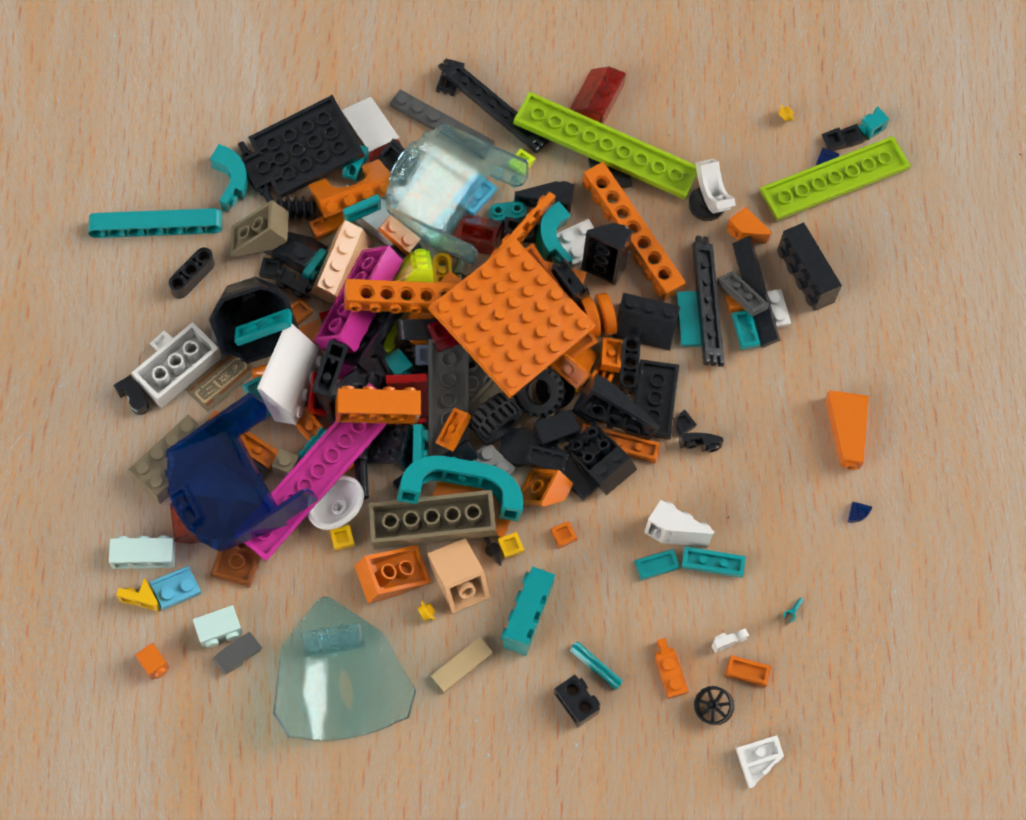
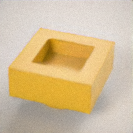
(342, 538)
(510, 545)

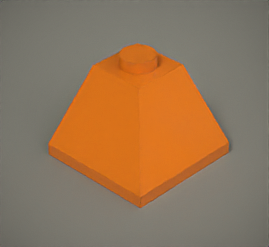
(545, 487)

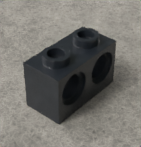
(572, 702)

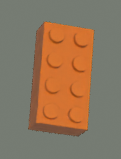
(377, 405)

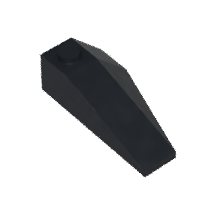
(609, 405)

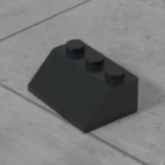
(648, 320)

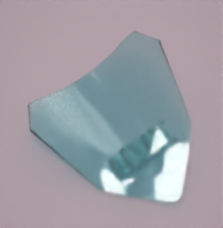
(339, 678)

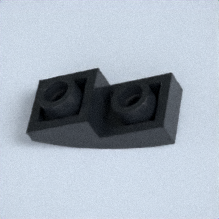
(707, 441)

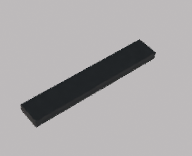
(752, 275)

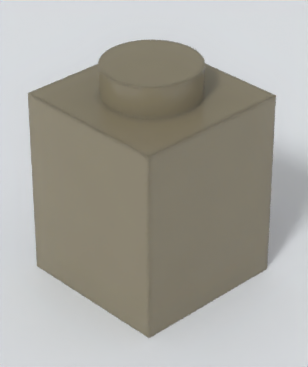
(284, 463)

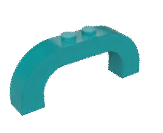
(463, 473)

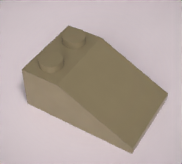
(260, 230)

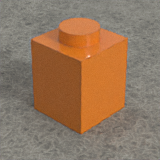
(152, 661)

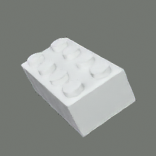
(176, 365)

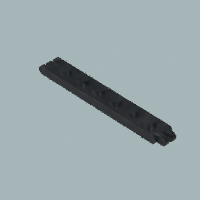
(489, 103)
(707, 302)

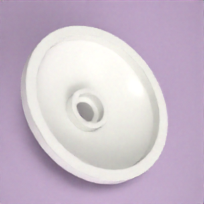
(338, 505)

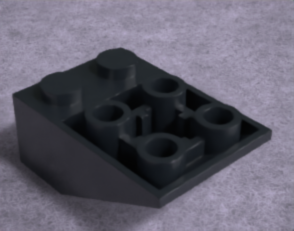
(601, 458)

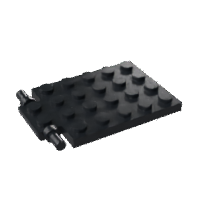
(300, 149)

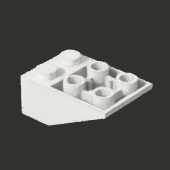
(677, 527)

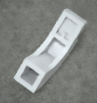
(712, 186)

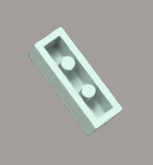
(142, 552)

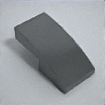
(236, 653)

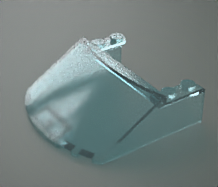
(439, 181)

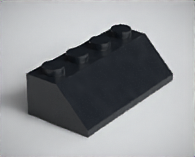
(606, 251)

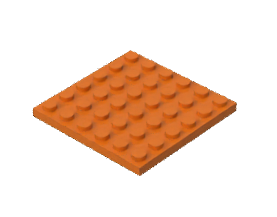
(512, 318)

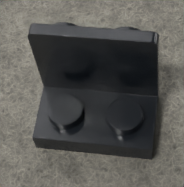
(393, 446)

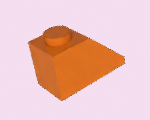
(747, 224)

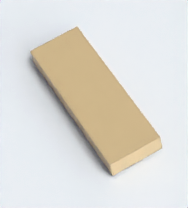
(462, 664)

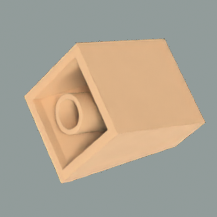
(459, 575)

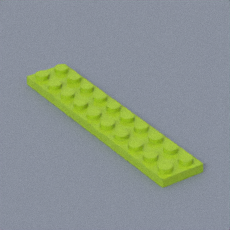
(606, 145)

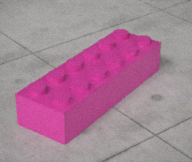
(350, 326)

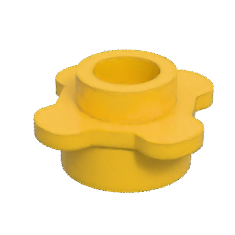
(786, 113)
(426, 611)

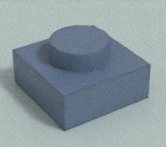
(421, 354)

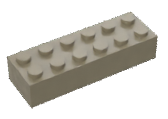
(432, 519)

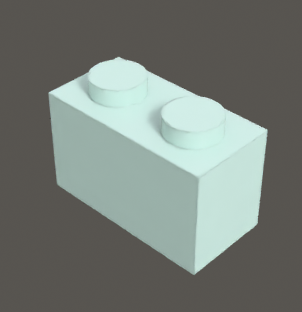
(218, 627)

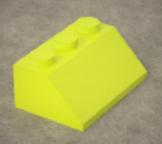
(416, 267)

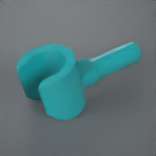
(793, 610)

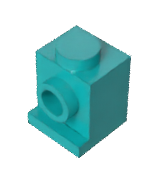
(874, 123)

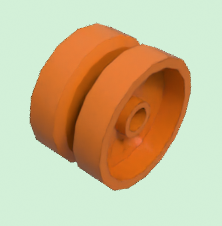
(601, 313)

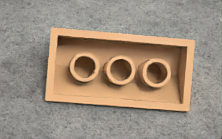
(340, 260)

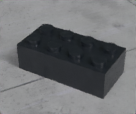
(809, 267)

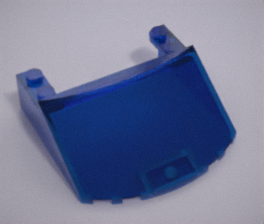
(218, 484)

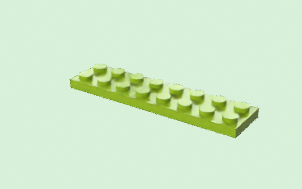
(834, 178)

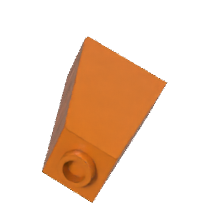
(848, 425)

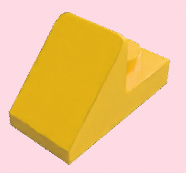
(144, 598)

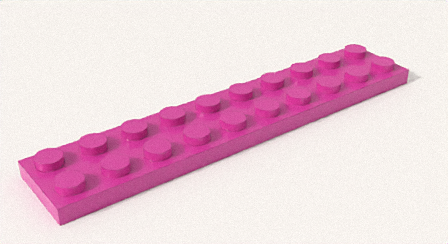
(318, 472)

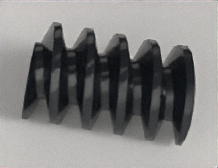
(298, 208)

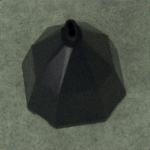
(242, 304)

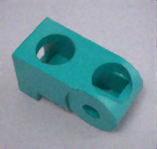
(354, 170)

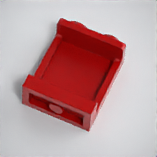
(416, 381)

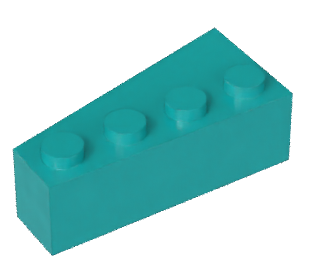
(528, 610)

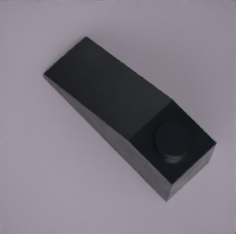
(562, 190)
(329, 368)

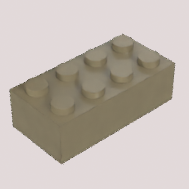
(150, 468)

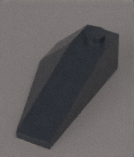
(297, 251)

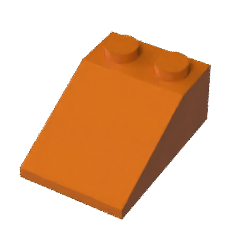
(391, 573)

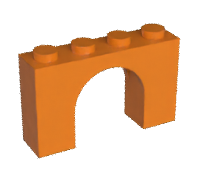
(333, 200)

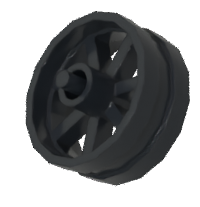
(714, 705)

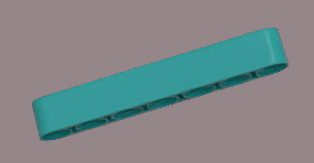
(155, 223)

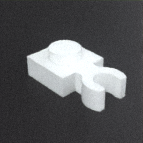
(726, 641)

